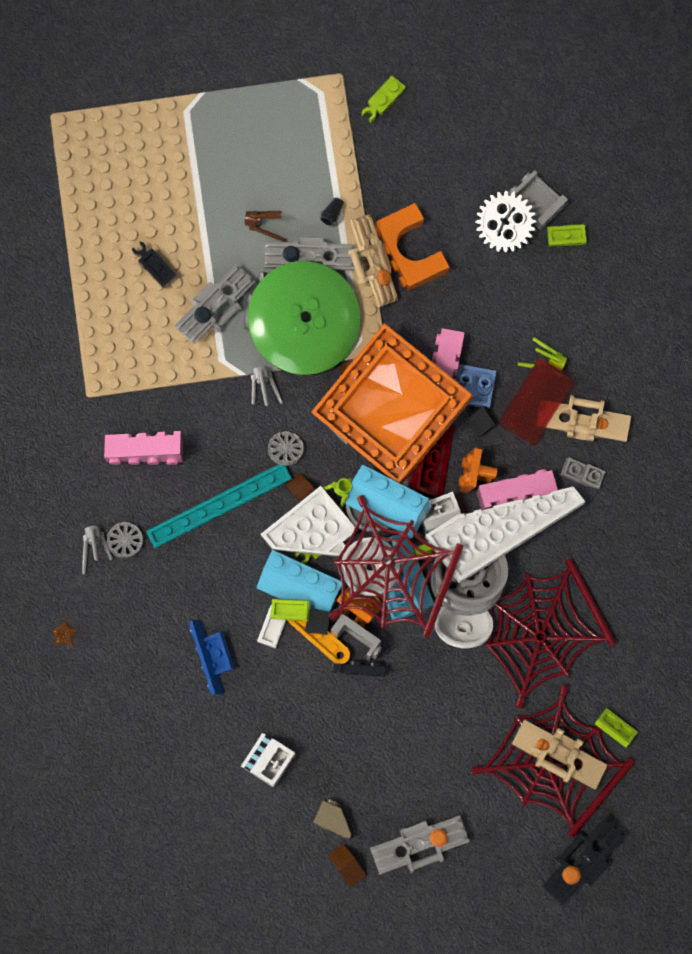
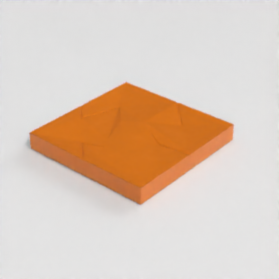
(392, 404)

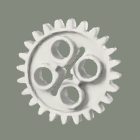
(521, 230)

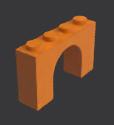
(412, 273)

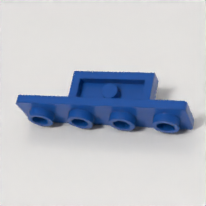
(213, 655)

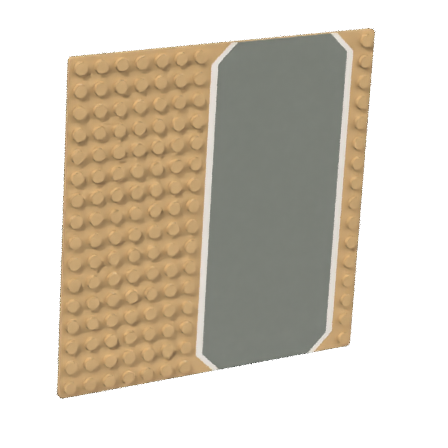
(181, 184)

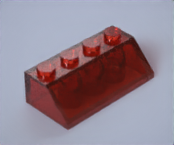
(536, 402)

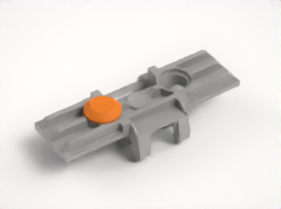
(416, 839)

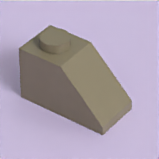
(332, 819)

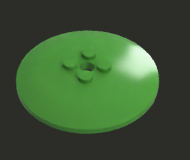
(277, 321)

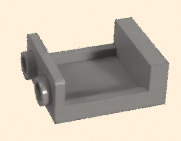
(541, 197)
(359, 633)

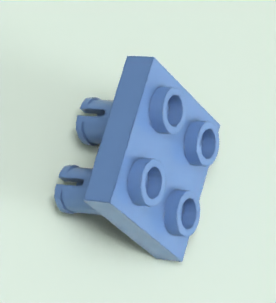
(478, 383)

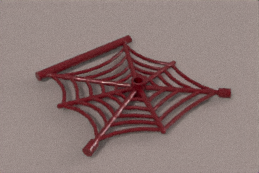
(571, 568)
(403, 587)
(568, 817)

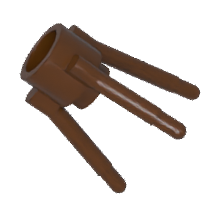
(254, 218)

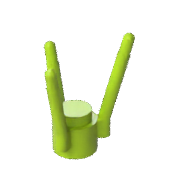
(556, 358)
(341, 488)

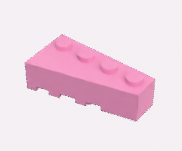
(448, 351)
(144, 448)
(517, 488)

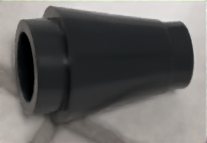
(331, 213)

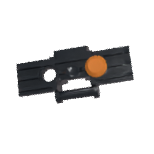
(588, 866)

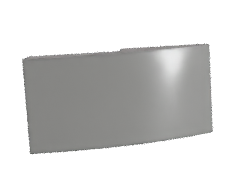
(581, 473)

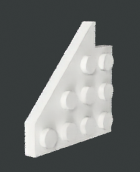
(311, 527)

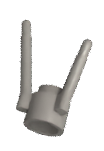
(261, 376)
(93, 536)

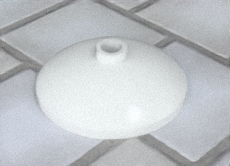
(379, 555)
(463, 630)

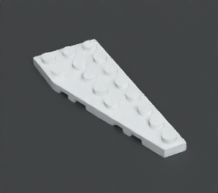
(500, 529)

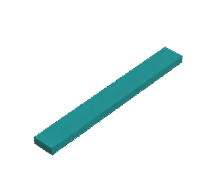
(218, 505)

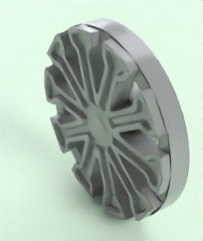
(285, 448)
(124, 540)

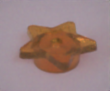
(68, 634)

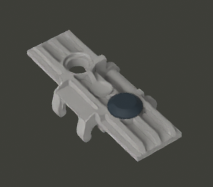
(308, 250)
(209, 300)

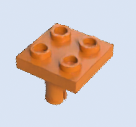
(474, 471)
(362, 615)

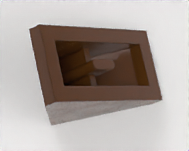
(299, 488)
(347, 865)

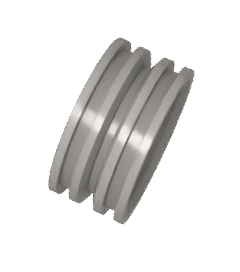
(483, 598)

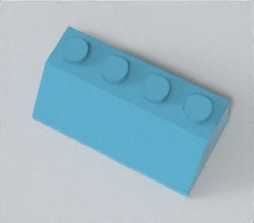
(388, 499)
(295, 581)
(427, 599)

